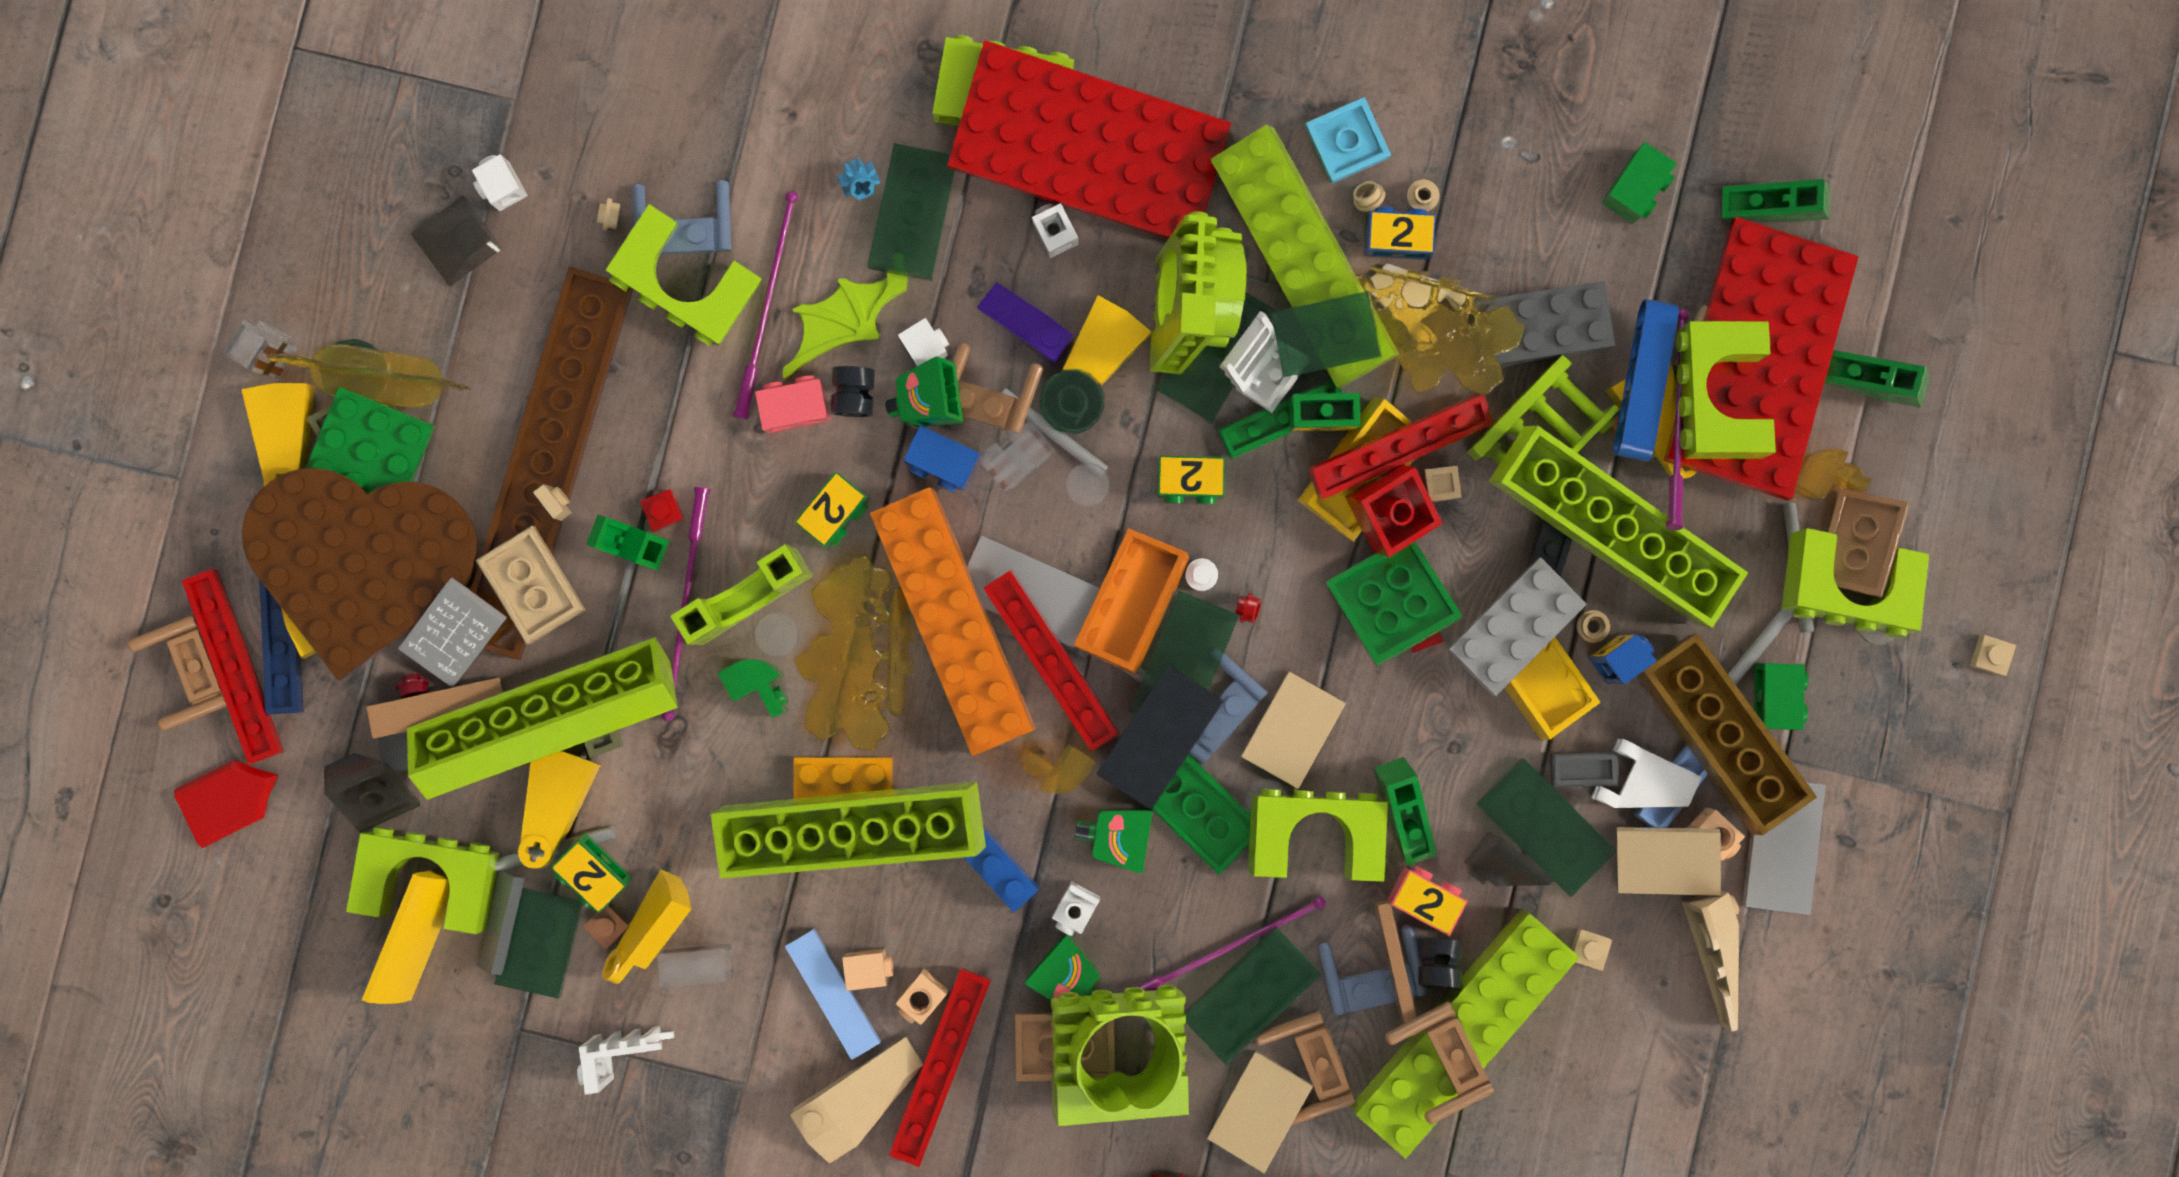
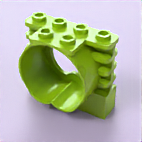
(1196, 292)
(1153, 1093)

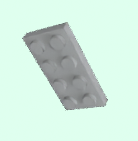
(1516, 627)

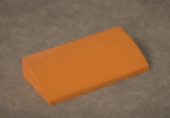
(1132, 601)

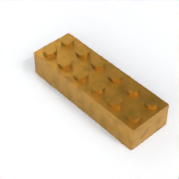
(1726, 735)

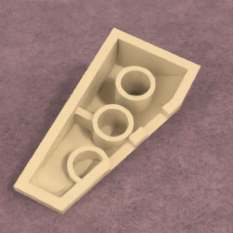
(1717, 943)
(849, 1107)

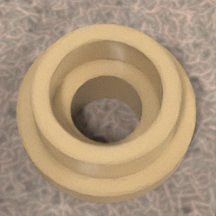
(1368, 196)
(1414, 200)
(608, 214)
(1602, 622)

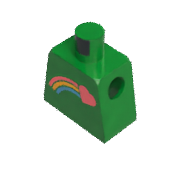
(927, 395)
(1118, 837)
(1064, 970)

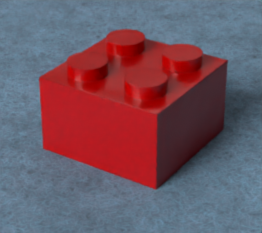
(1394, 510)

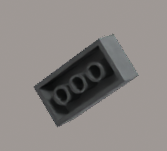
(1557, 323)

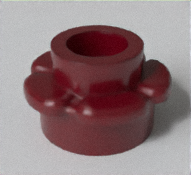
(412, 685)

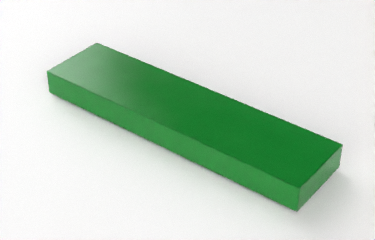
(1263, 426)

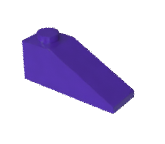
(1026, 323)

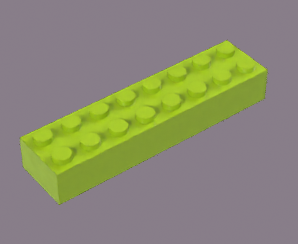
(1293, 233)
(1617, 526)
(540, 718)
(849, 830)
(1491, 1006)

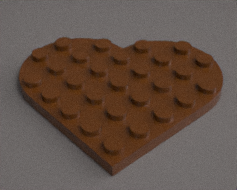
(353, 562)

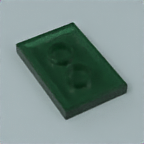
(1326, 334)
(541, 943)

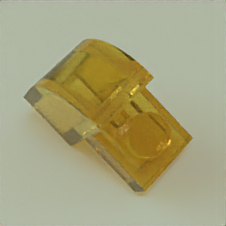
(1825, 468)
(1065, 775)

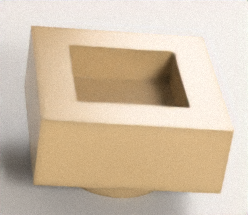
(1442, 483)
(554, 501)
(1992, 655)
(1591, 948)

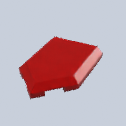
(225, 800)

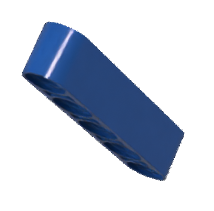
(1646, 380)

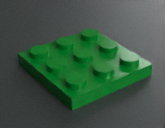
(370, 441)
(1393, 602)

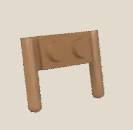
(991, 406)
(192, 666)
(1455, 1055)
(1321, 1063)

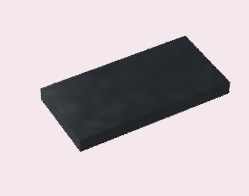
(1159, 736)

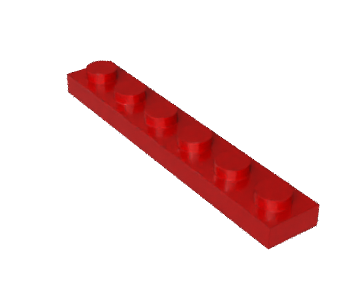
(1400, 446)
(1051, 660)
(232, 666)
(940, 1067)

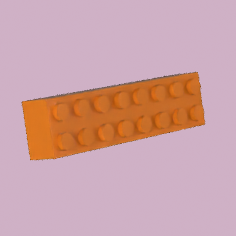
(953, 621)

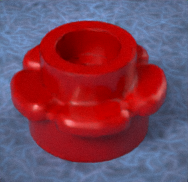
(1248, 608)

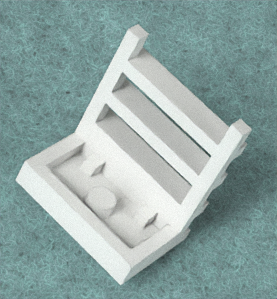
(1256, 365)
(596, 1060)

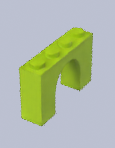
(957, 72)
(636, 268)
(1706, 430)
(1813, 592)
(711, 617)
(1276, 815)
(468, 870)

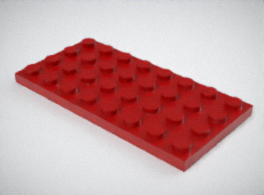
(1086, 142)
(1803, 296)

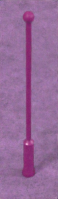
(751, 370)
(1676, 480)
(695, 536)
(1152, 984)

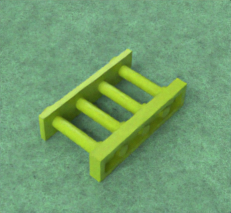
(1534, 400)

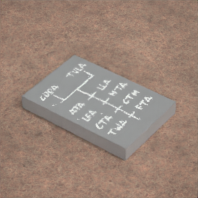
(452, 632)

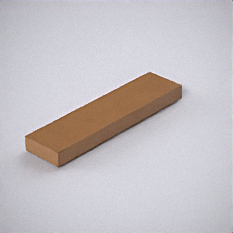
(398, 715)
(1395, 961)

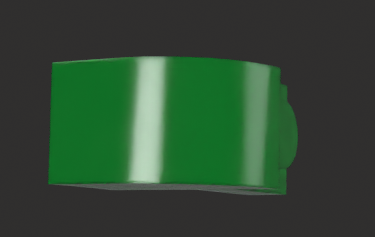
(627, 542)
(752, 676)

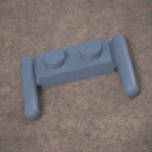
(696, 234)
(1238, 702)
(1371, 987)

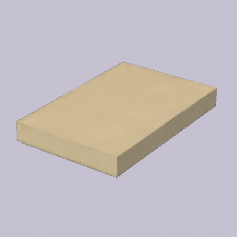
(530, 585)
(1293, 729)
(1669, 861)
(1260, 1112)

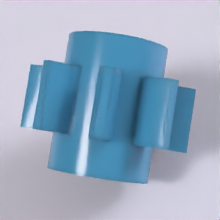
(858, 179)

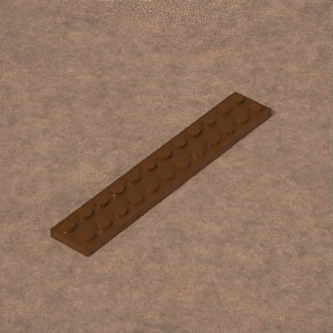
(555, 423)

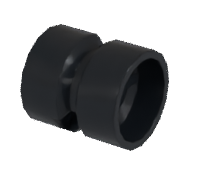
(852, 391)
(1440, 975)

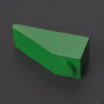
(1778, 201)
(1879, 378)
(1406, 810)

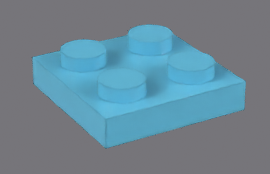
(1347, 140)

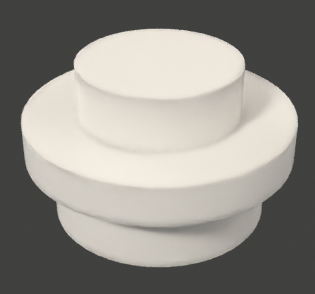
(1201, 574)

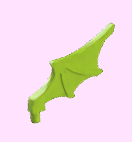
(843, 317)

